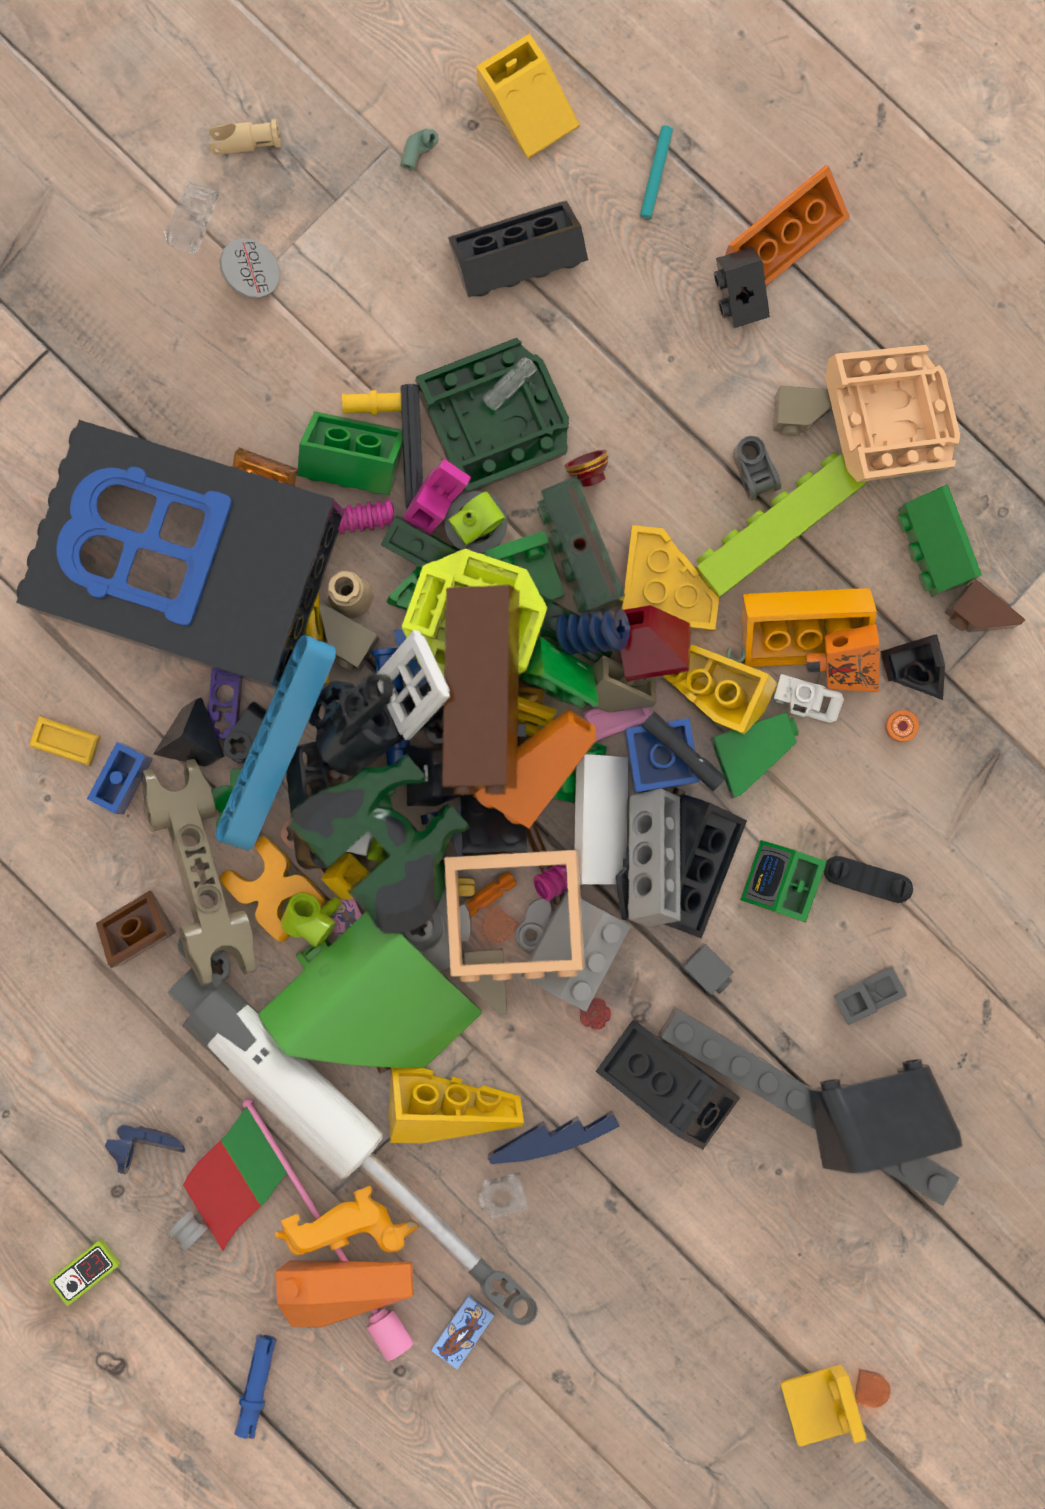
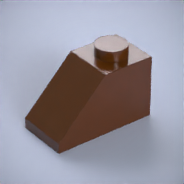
(981, 610)

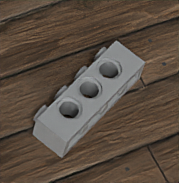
(654, 858)

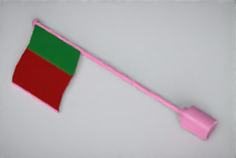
(240, 1178)

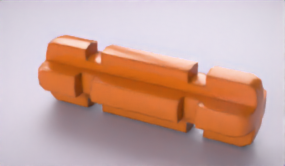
(491, 892)

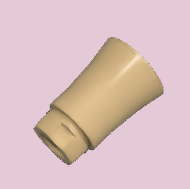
(354, 603)

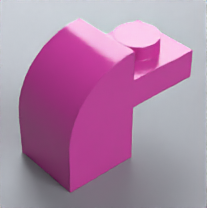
(436, 496)

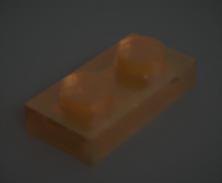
(264, 466)

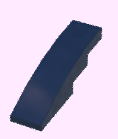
(541, 1142)

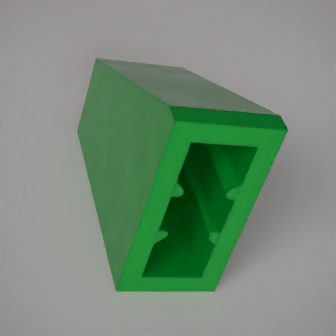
(749, 755)

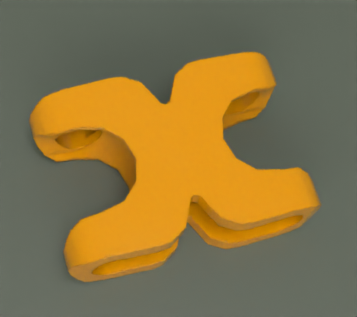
(271, 888)

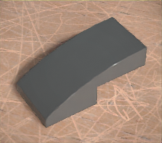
(870, 995)

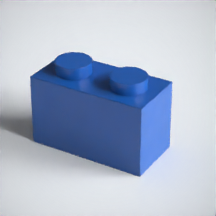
(119, 778)

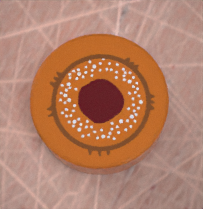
(902, 726)

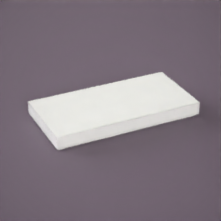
(601, 817)

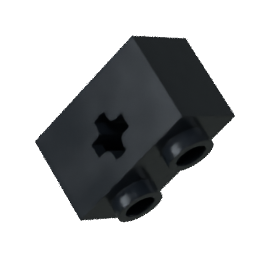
(742, 287)

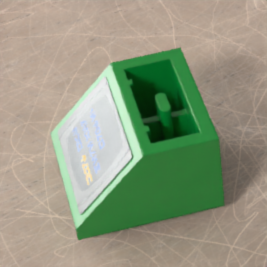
(783, 880)

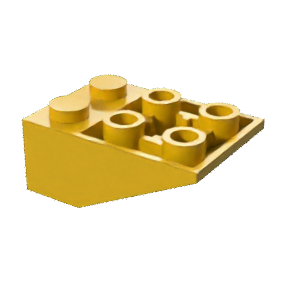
(527, 96)

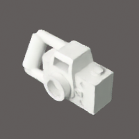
(807, 697)

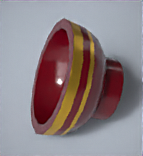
(588, 467)

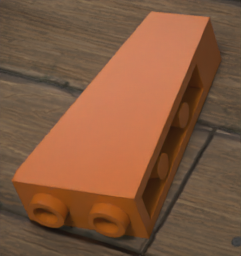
(543, 767)

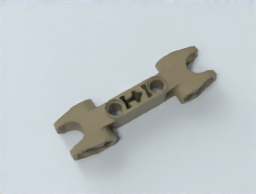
(212, 927)

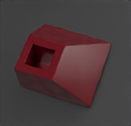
(656, 644)

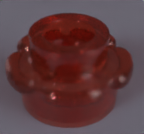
(603, 1014)

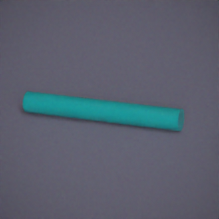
(656, 172)

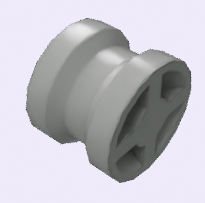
(187, 1230)

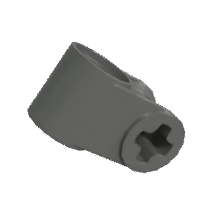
(756, 469)

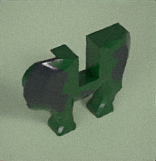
(411, 878)

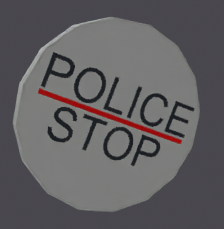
(249, 268)

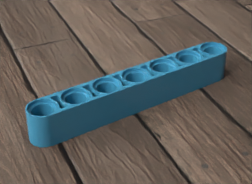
(275, 743)

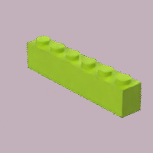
(779, 526)

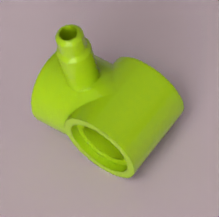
(477, 518)
(315, 921)

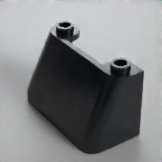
(882, 1120)

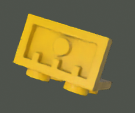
(822, 1406)

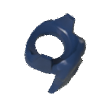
(124, 1149)

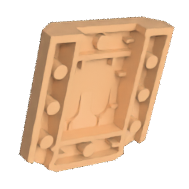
(892, 412)

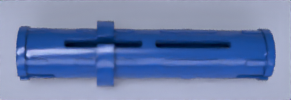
(252, 1400)

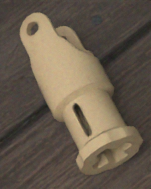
(245, 137)

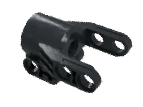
(359, 724)

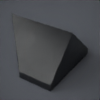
(917, 665)
(191, 737)

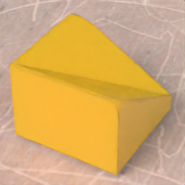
(344, 875)

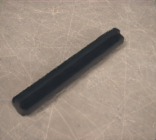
(411, 440)

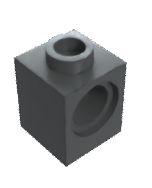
(708, 970)

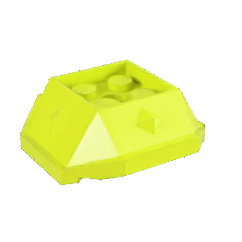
(471, 569)

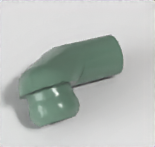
(416, 145)

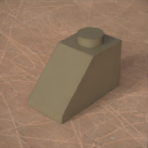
(799, 409)
(349, 638)
(618, 694)
(490, 990)

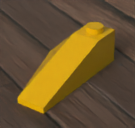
(725, 689)
(437, 1109)

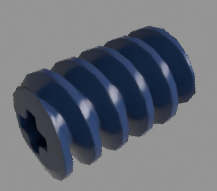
(593, 632)

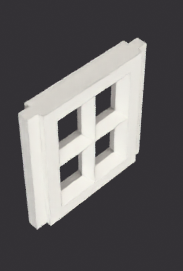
(425, 708)

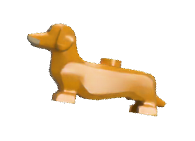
(345, 1221)

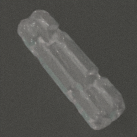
(509, 383)

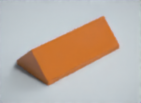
(795, 224)

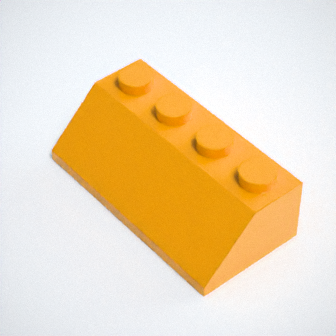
(788, 625)

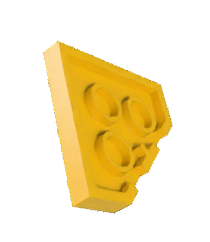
(667, 580)

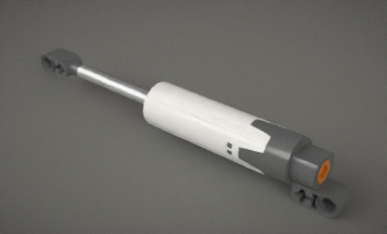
(317, 1112)

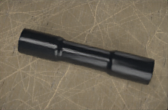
(699, 766)

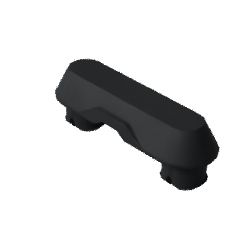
(868, 879)

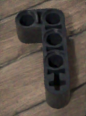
(298, 776)

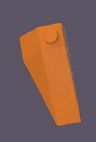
(337, 1290)

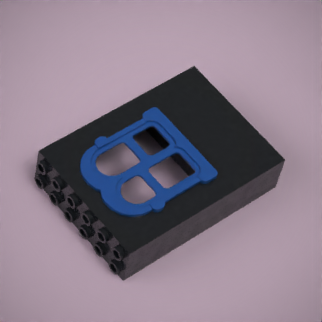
(245, 578)

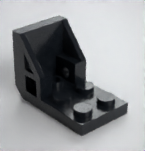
(489, 828)
(667, 1085)

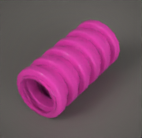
(367, 516)
(551, 882)

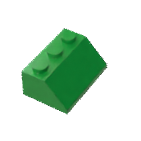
(350, 453)
(938, 541)

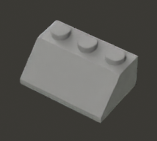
(601, 940)

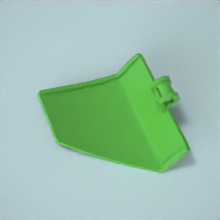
(368, 1003)

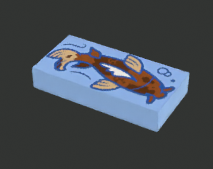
(462, 1331)

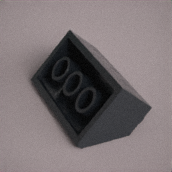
(518, 249)
(706, 851)

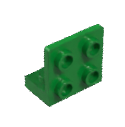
(535, 556)

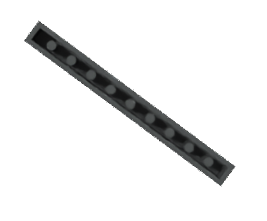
(785, 1093)

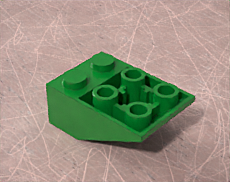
(561, 674)

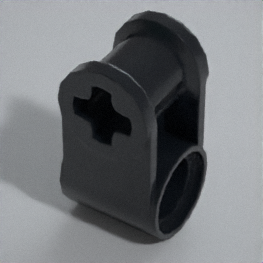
(244, 730)

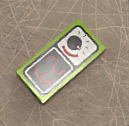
(84, 1272)

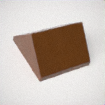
(133, 929)

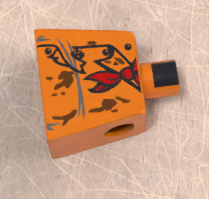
(849, 659)

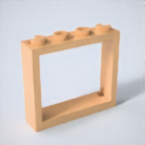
(532, 969)

